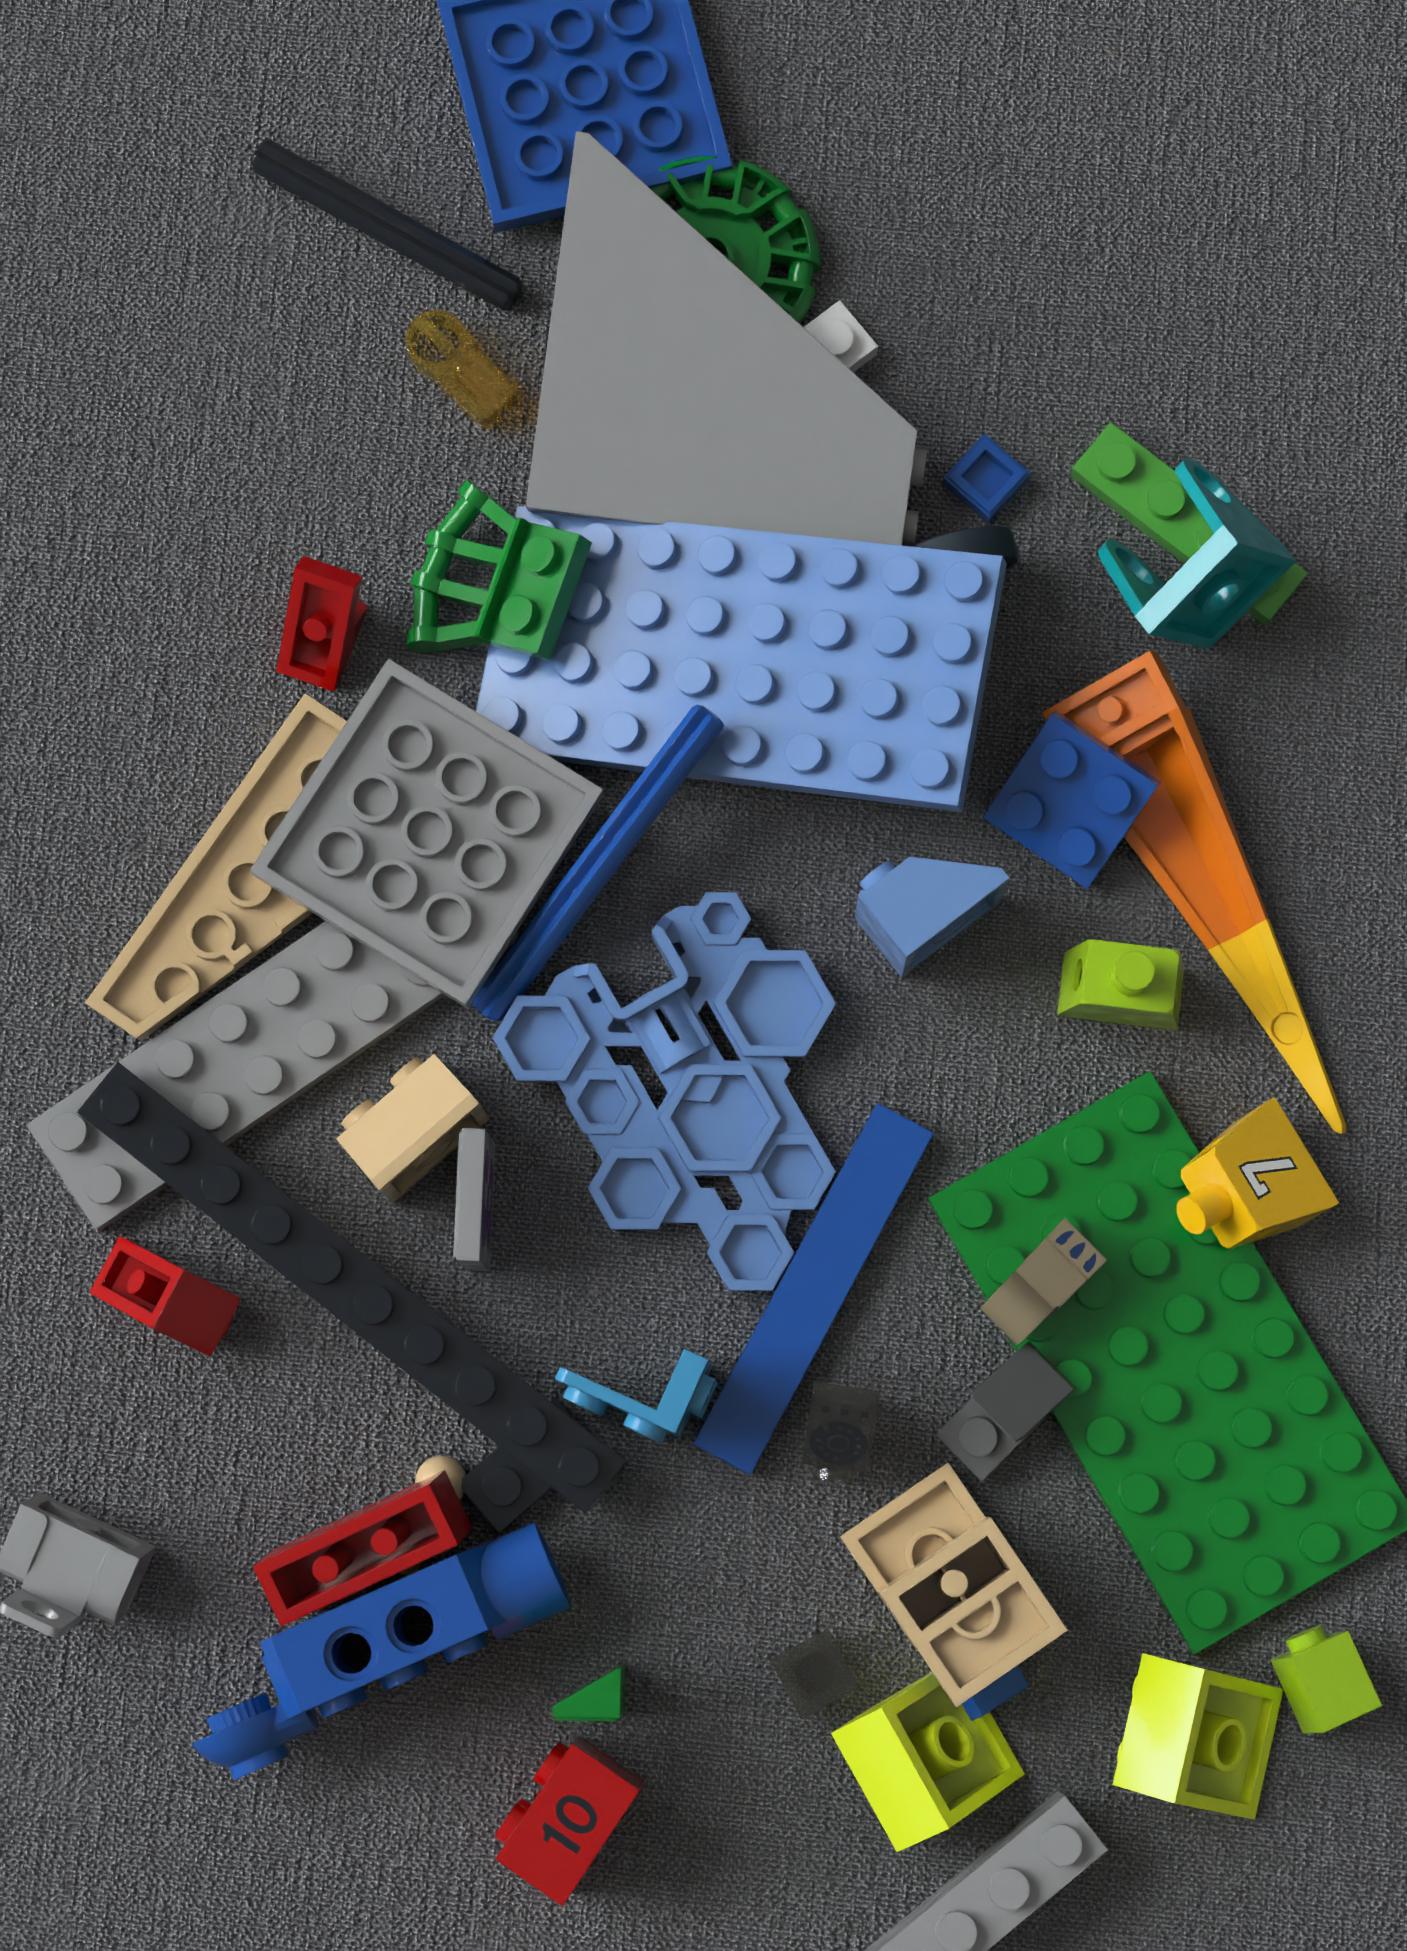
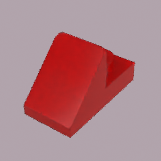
(320, 623)

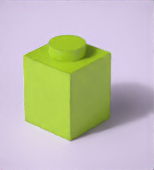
(1324, 1680)

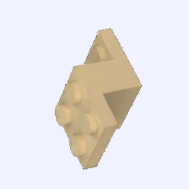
(953, 1584)

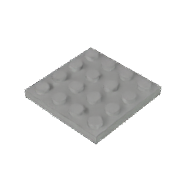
(427, 833)

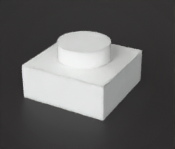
(843, 336)

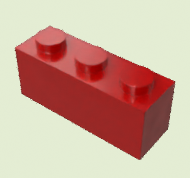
(363, 1548)

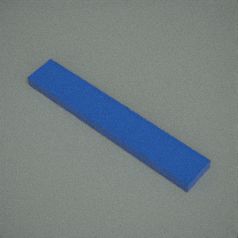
(813, 1289)

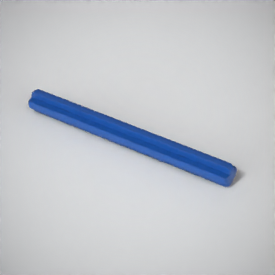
(598, 862)

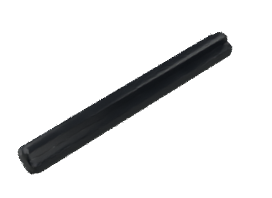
(387, 225)

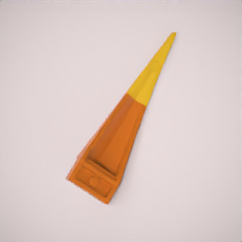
(1197, 855)

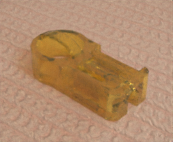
(467, 374)

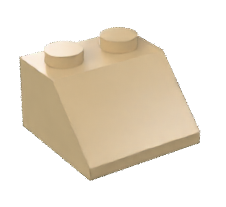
(410, 1126)

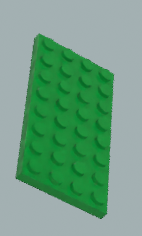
(1188, 1369)

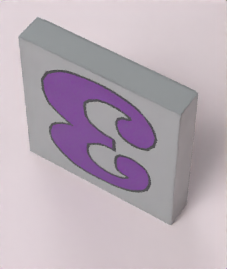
(474, 1199)

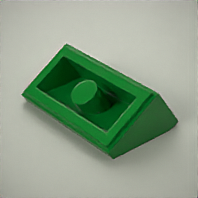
(596, 1701)

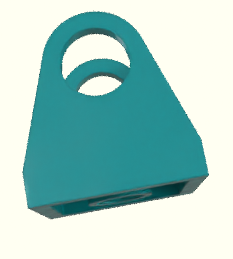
(1216, 581)

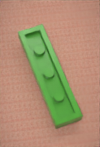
(1158, 505)

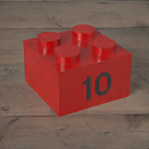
(568, 1820)

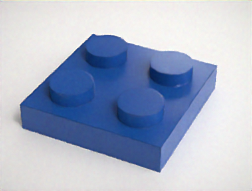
(1071, 799)

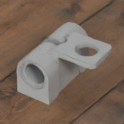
(69, 1567)

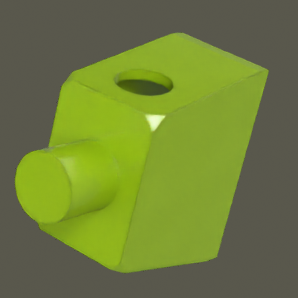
(1122, 984)

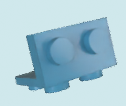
(686, 1394)

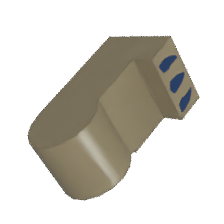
(1043, 1282)

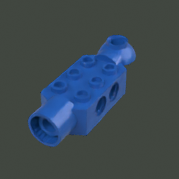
(483, 1589)

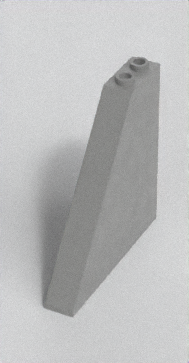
(695, 392)

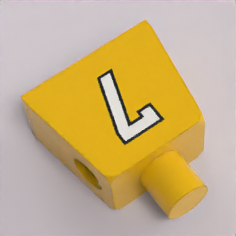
(1253, 1181)

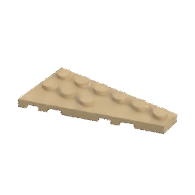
(214, 908)

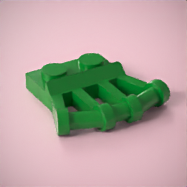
(527, 592)

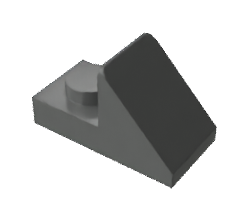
(1005, 1410)

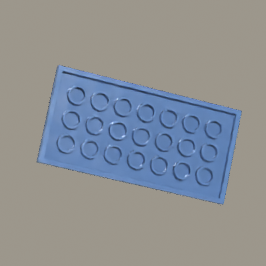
(816, 653)

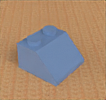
(924, 905)

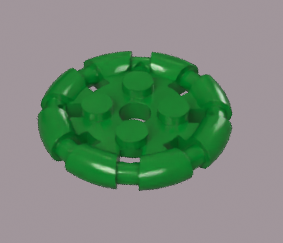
(733, 228)

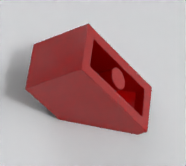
(165, 1296)

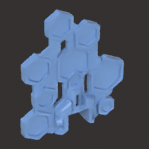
(716, 1112)

